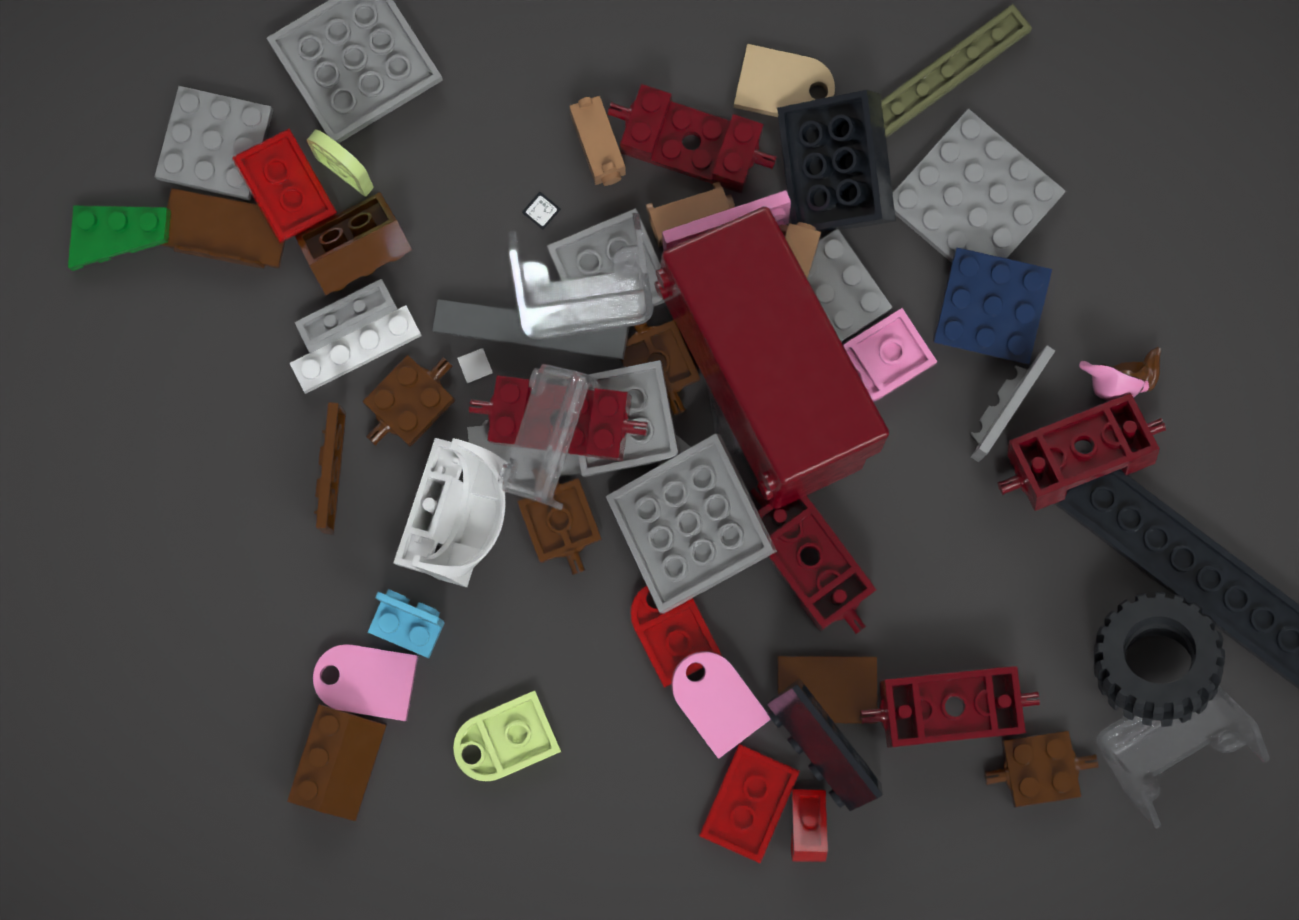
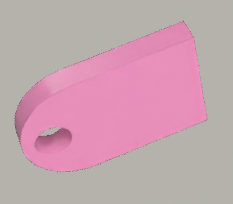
(889, 354)
(369, 681)
(718, 703)

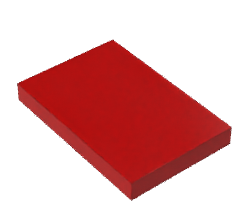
(284, 185)
(749, 803)

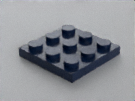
(992, 305)

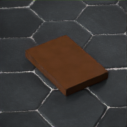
(837, 683)

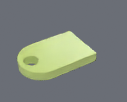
(340, 162)
(508, 739)

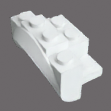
(454, 513)

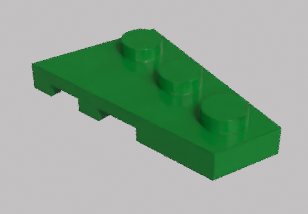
(114, 230)

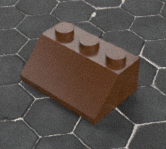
(353, 243)
(337, 763)

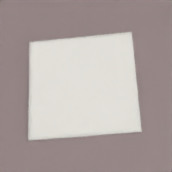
(475, 365)

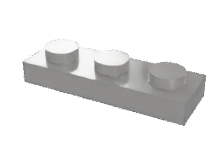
(345, 316)

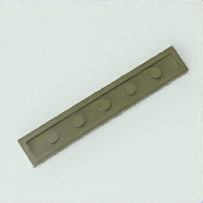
(953, 68)

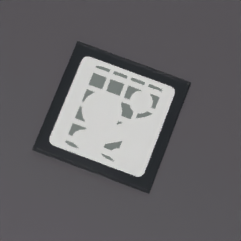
(541, 210)

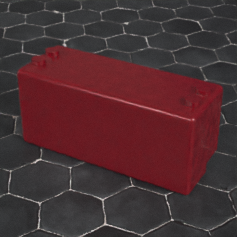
(770, 357)

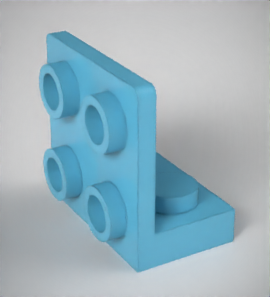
(406, 625)

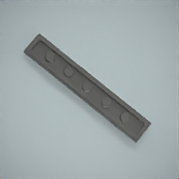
(507, 327)

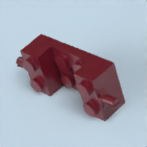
(658, 127)
(600, 426)
(1050, 464)
(830, 587)
(916, 714)

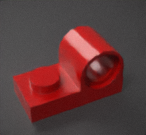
(809, 826)

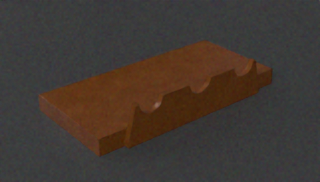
(221, 230)
(330, 460)

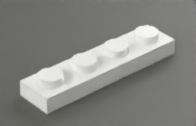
(355, 349)

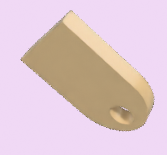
(778, 80)

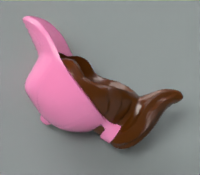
(1125, 377)

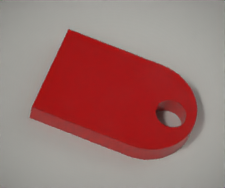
(671, 635)

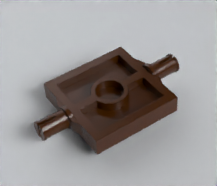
(667, 345)
(409, 401)
(561, 531)
(1041, 769)

